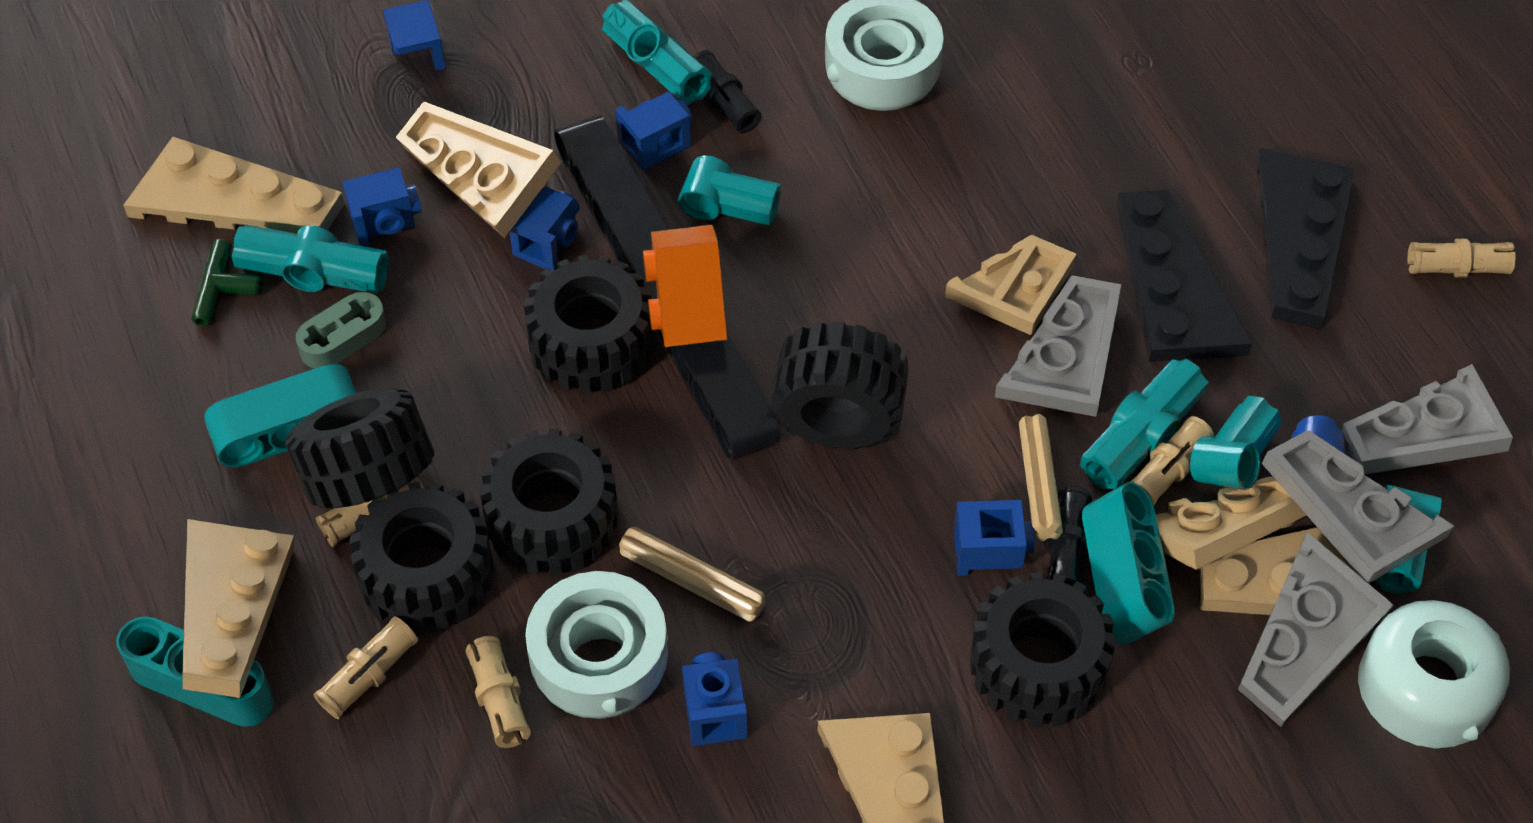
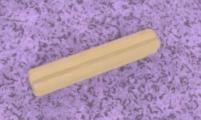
(1040, 477)
(692, 573)

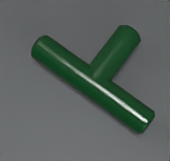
(217, 281)

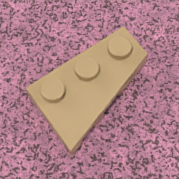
(1209, 530)
(1255, 574)
(887, 766)

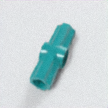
(656, 51)
(310, 258)
(1143, 423)

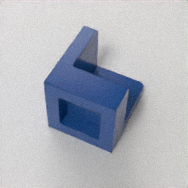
(414, 29)

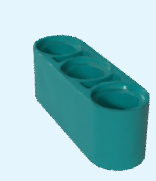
(258, 420)
(1128, 562)
(164, 673)

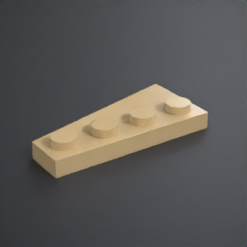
(479, 163)
(232, 192)
(228, 601)

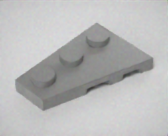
(1434, 427)
(1358, 516)
(1310, 631)

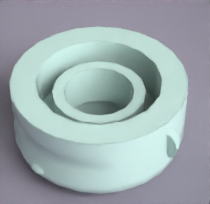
(875, 30)
(590, 609)
(1418, 704)

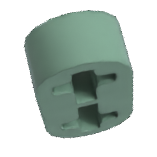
(341, 330)

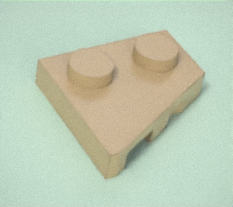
(1016, 284)

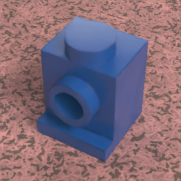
(654, 129)
(381, 204)
(545, 228)
(991, 535)
(714, 699)

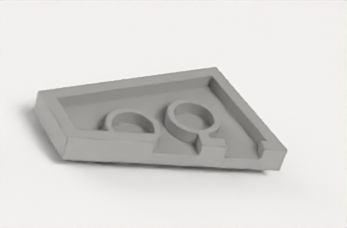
(1068, 352)

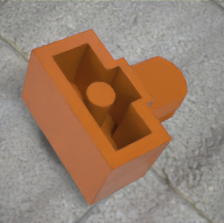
(687, 285)

